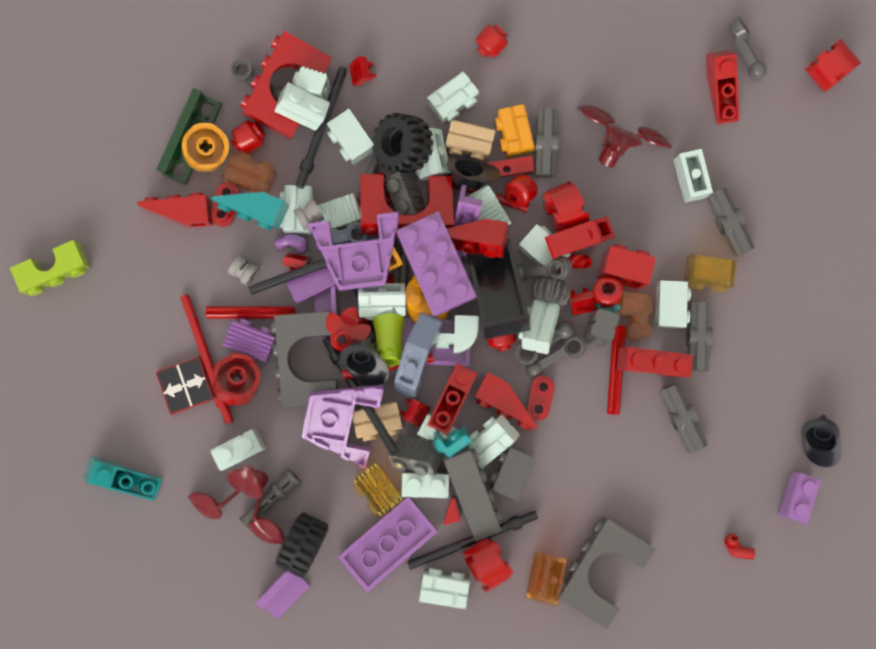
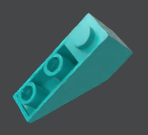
(258, 206)
(121, 478)

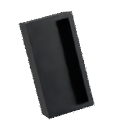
(499, 294)

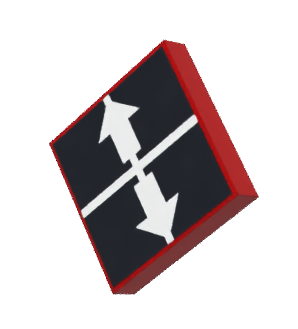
(185, 385)

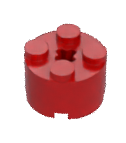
(832, 65)
(565, 206)
(238, 392)
(486, 564)

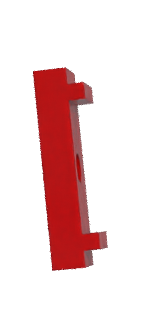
(517, 166)

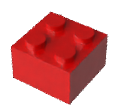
(629, 267)

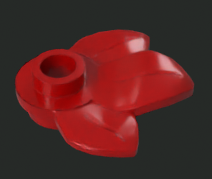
(346, 325)

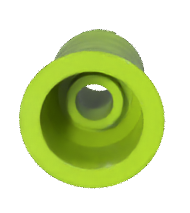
(389, 337)

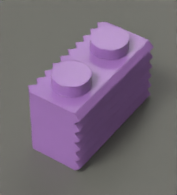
(249, 340)
(799, 497)

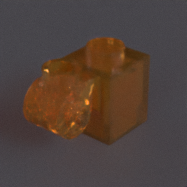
(638, 308)

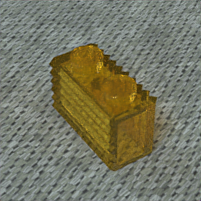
(710, 272)
(377, 489)

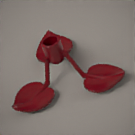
(621, 138)
(251, 484)

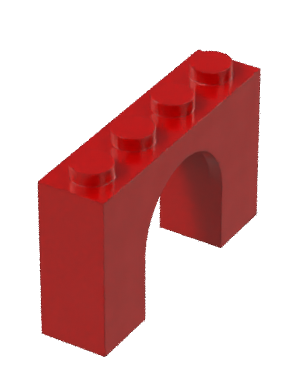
(287, 53)
(373, 203)

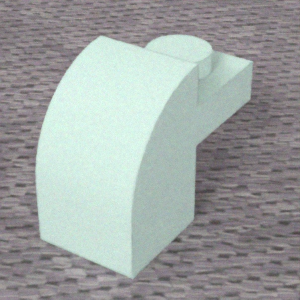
(464, 334)

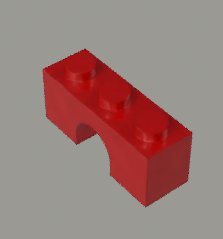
(654, 362)

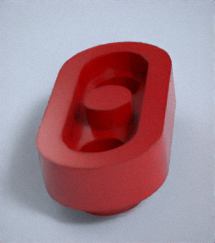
(229, 217)
(539, 397)

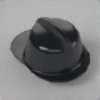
(471, 172)
(364, 363)
(822, 441)

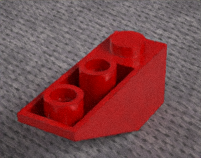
(723, 85)
(187, 211)
(481, 237)
(580, 237)
(500, 396)
(452, 399)

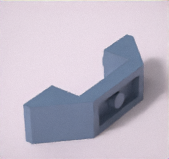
(415, 355)

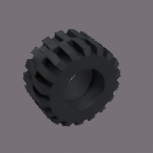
(388, 141)
(301, 544)

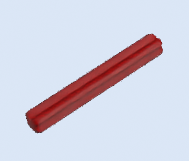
(247, 312)
(615, 377)

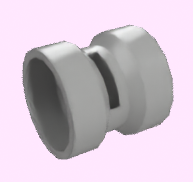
(309, 214)
(243, 270)

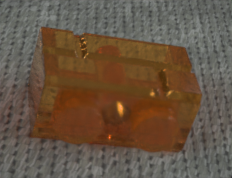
(249, 174)
(546, 578)

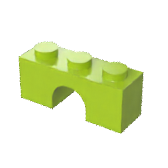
(69, 261)

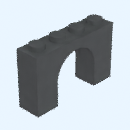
(289, 328)
(607, 538)

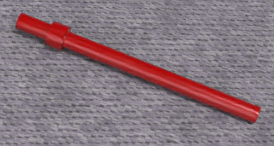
(205, 354)

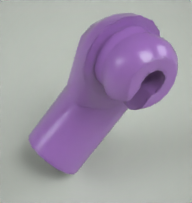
(292, 240)

